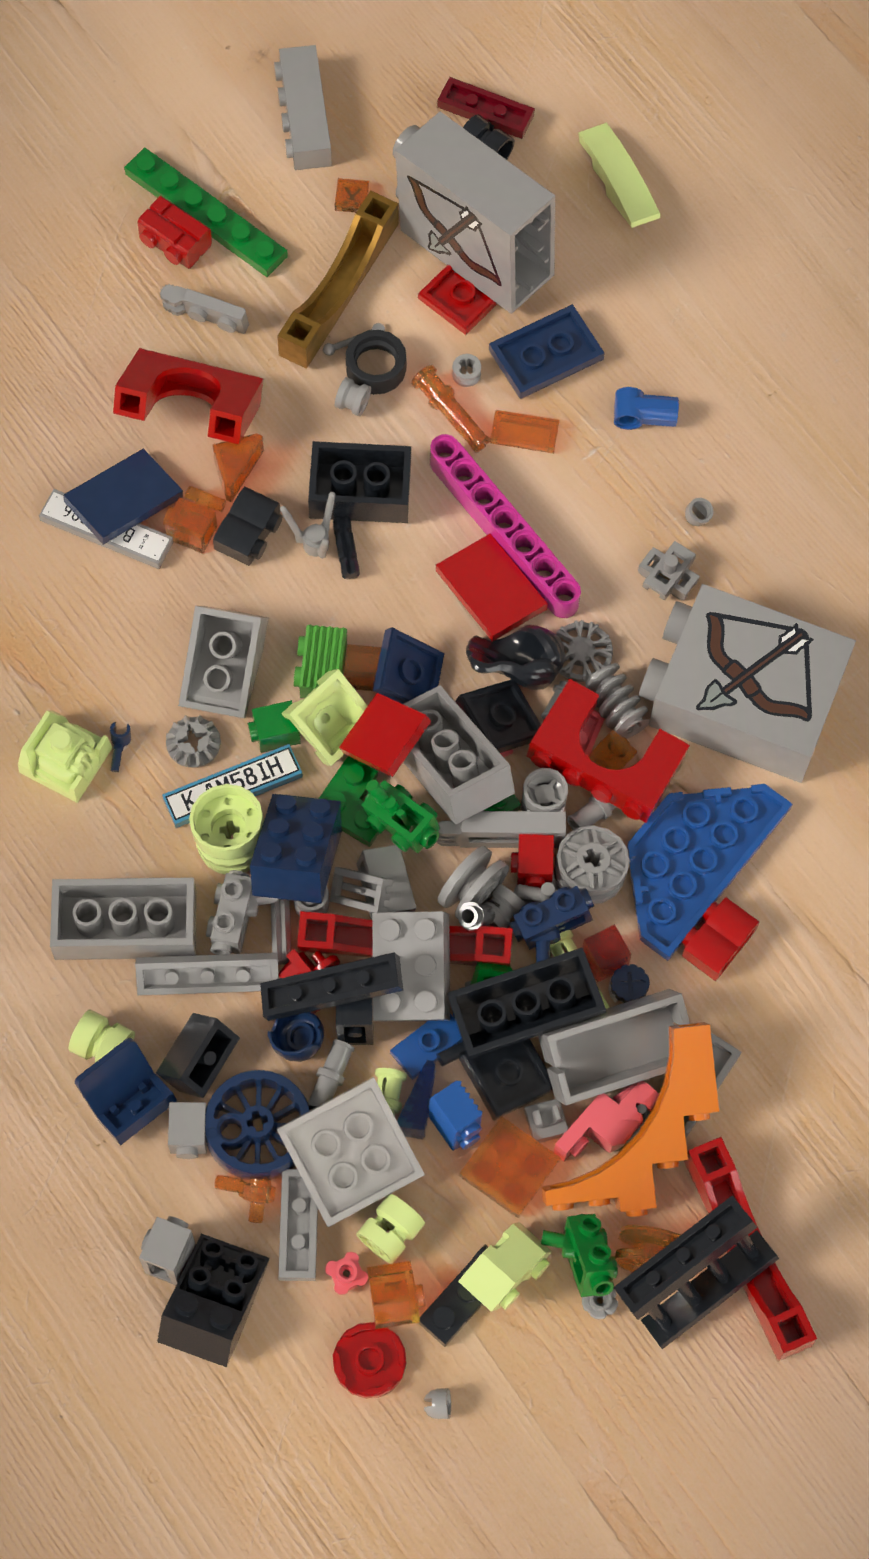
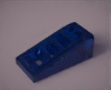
(416, 1109)

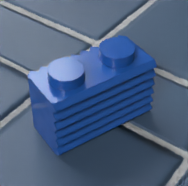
(456, 1116)

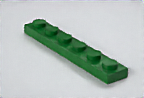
(225, 224)

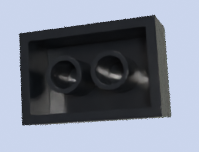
(367, 481)

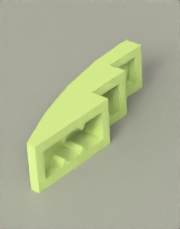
(619, 174)

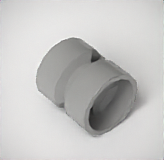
(544, 791)

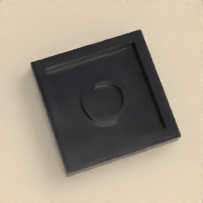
(501, 714)
(508, 1077)

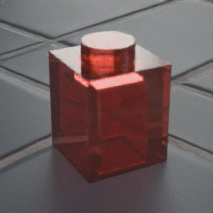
(606, 952)

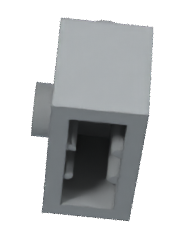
(167, 1249)

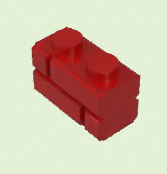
(174, 233)

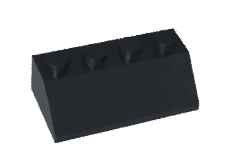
(526, 1003)

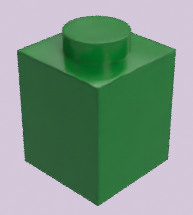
(272, 728)

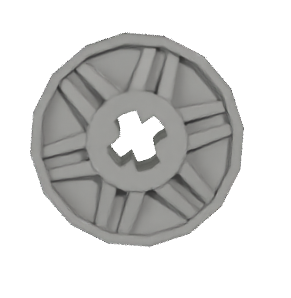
(592, 860)
(473, 880)

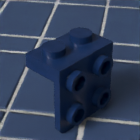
(124, 1091)

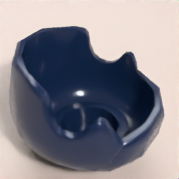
(297, 1036)

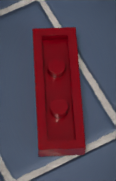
(500, 111)

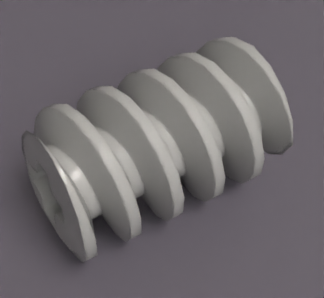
(615, 703)

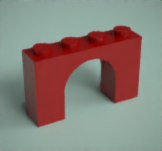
(156, 375)
(630, 789)

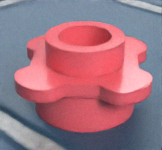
(342, 1283)

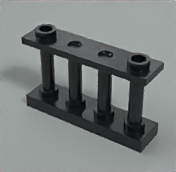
(684, 1259)

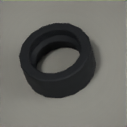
(376, 340)

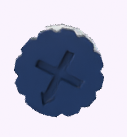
(628, 983)

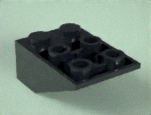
(212, 1300)

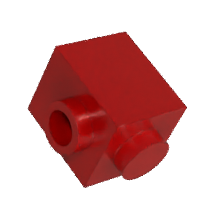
(533, 860)

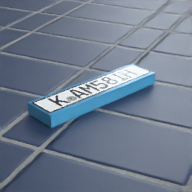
(255, 775)

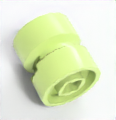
(96, 1037)
(403, 1225)

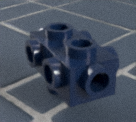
(544, 921)

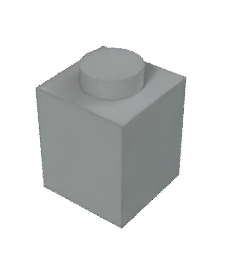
(187, 1129)

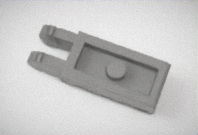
(204, 308)

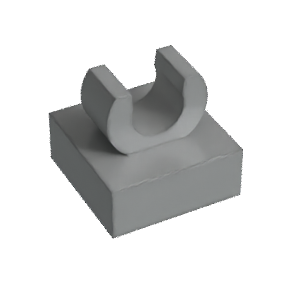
(546, 1120)

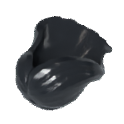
(526, 656)

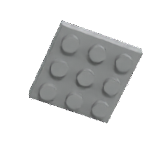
(350, 1151)

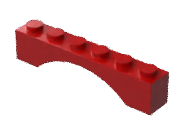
(354, 937)
(768, 1293)

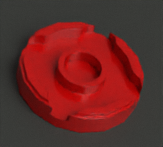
(369, 1360)

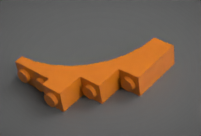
(628, 1176)

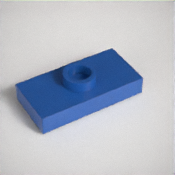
(425, 1044)

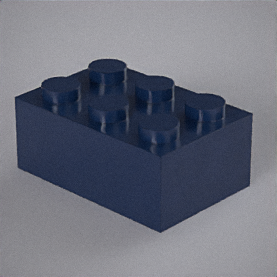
(296, 848)

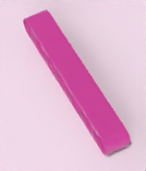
(502, 511)

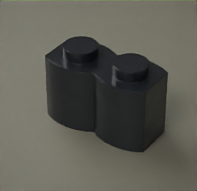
(247, 526)

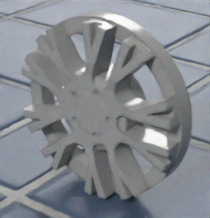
(582, 649)

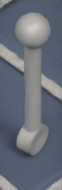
(329, 349)

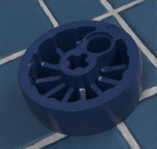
(213, 1127)

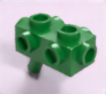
(396, 812)
(587, 1252)

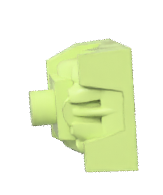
(327, 715)
(63, 755)

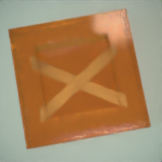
(350, 194)

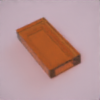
(524, 431)

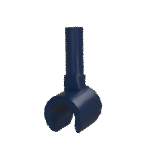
(119, 742)

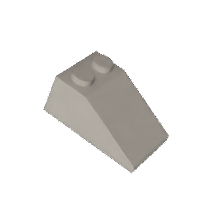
(222, 660)

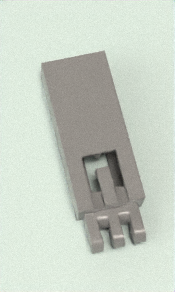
(501, 829)

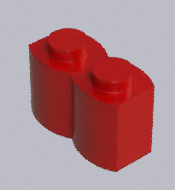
(719, 938)

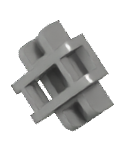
(670, 567)

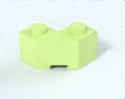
(504, 1266)

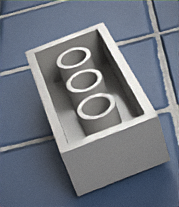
(457, 759)
(123, 918)

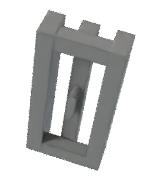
(379, 894)

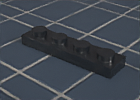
(331, 986)

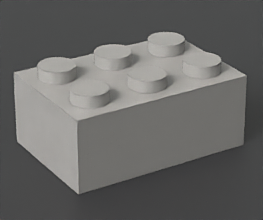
(424, 955)

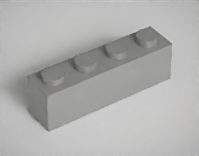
(305, 107)

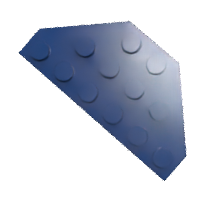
(693, 854)

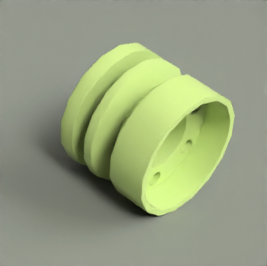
(216, 817)

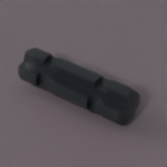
(346, 547)

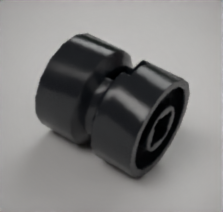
(495, 139)

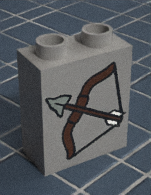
(475, 211)
(746, 681)

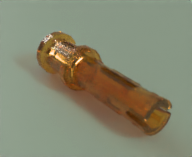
(442, 398)

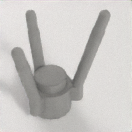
(314, 537)

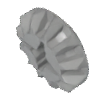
(183, 752)

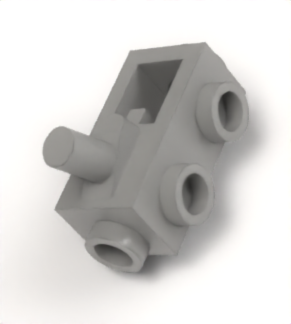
(233, 913)

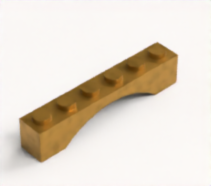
(316, 317)

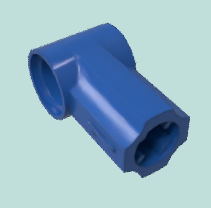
(635, 408)

